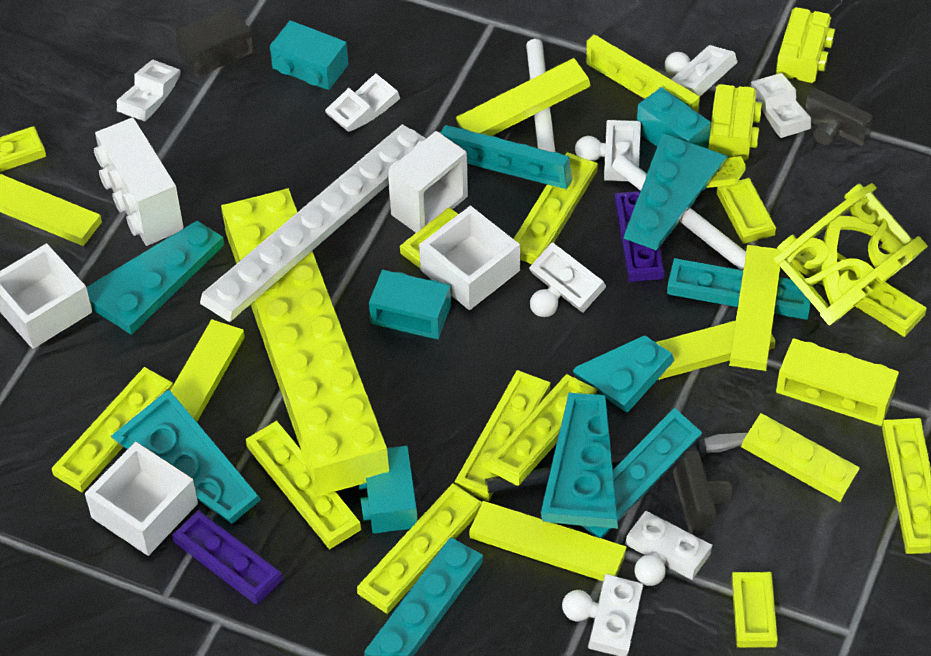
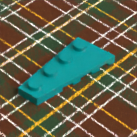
(670, 189)
(149, 280)
(179, 440)
(582, 470)

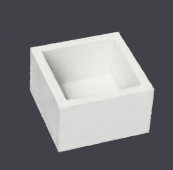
(427, 181)
(470, 257)
(42, 296)
(141, 498)

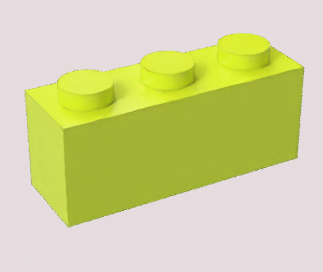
(837, 381)

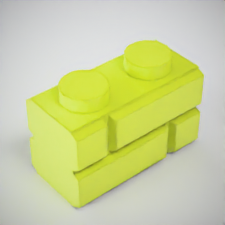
(804, 45)
(733, 120)

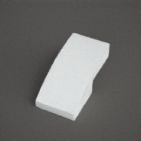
(150, 90)
(367, 103)
(780, 105)

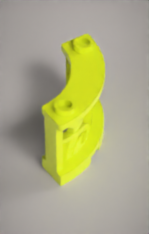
(867, 217)

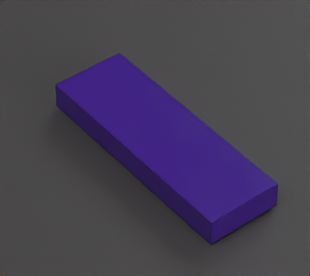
(227, 557)

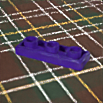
(640, 261)

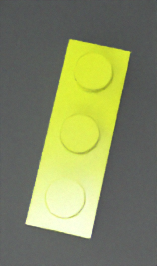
(800, 457)

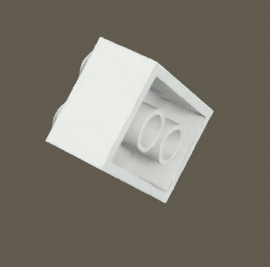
(138, 181)

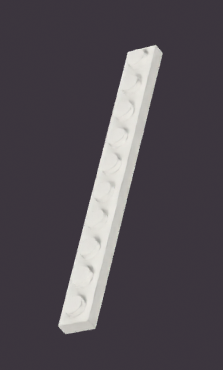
(308, 227)

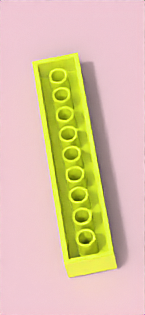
(309, 356)

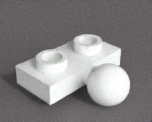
(702, 70)
(621, 138)
(565, 279)
(665, 546)
(613, 613)

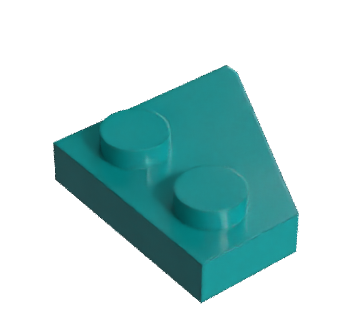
(626, 371)

